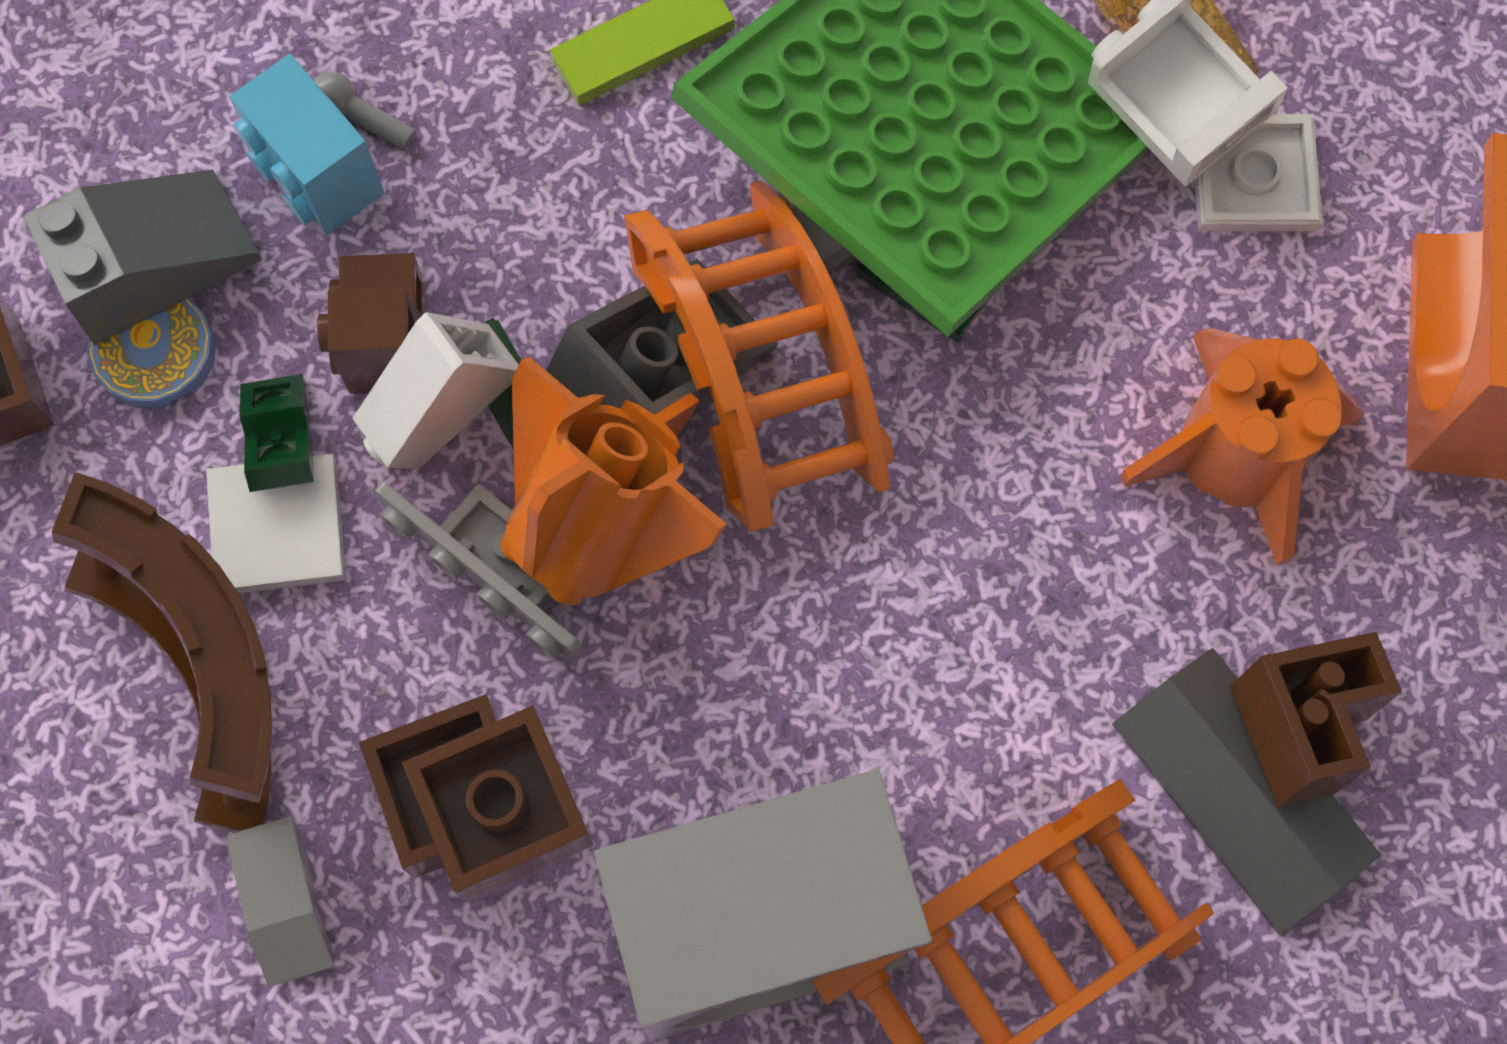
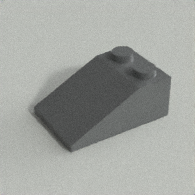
(139, 247)
(635, 355)

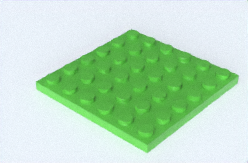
(919, 133)

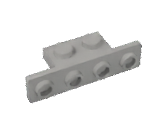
(471, 545)

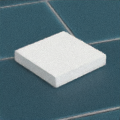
(1264, 181)
(277, 533)

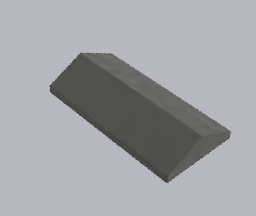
(1207, 765)

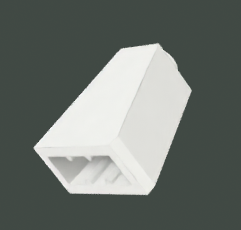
(433, 389)

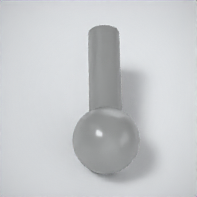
(343, 95)

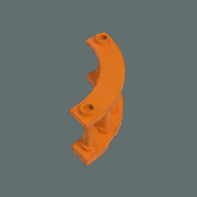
(712, 347)
(995, 892)

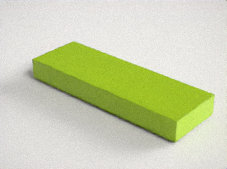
(637, 43)

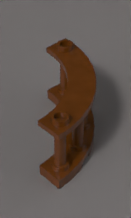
(198, 620)

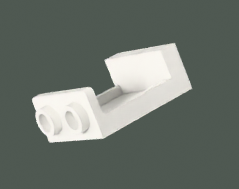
(1181, 87)

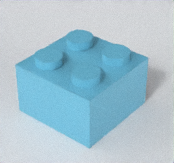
(305, 146)

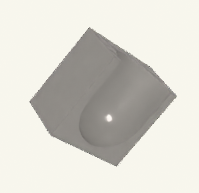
(760, 903)

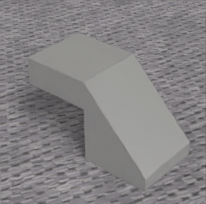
(278, 901)

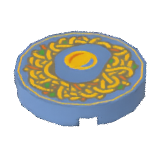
(156, 357)

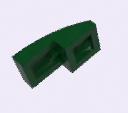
(276, 433)

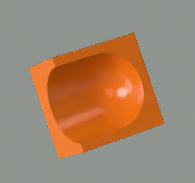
(1461, 340)

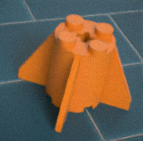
(1255, 428)
(597, 489)

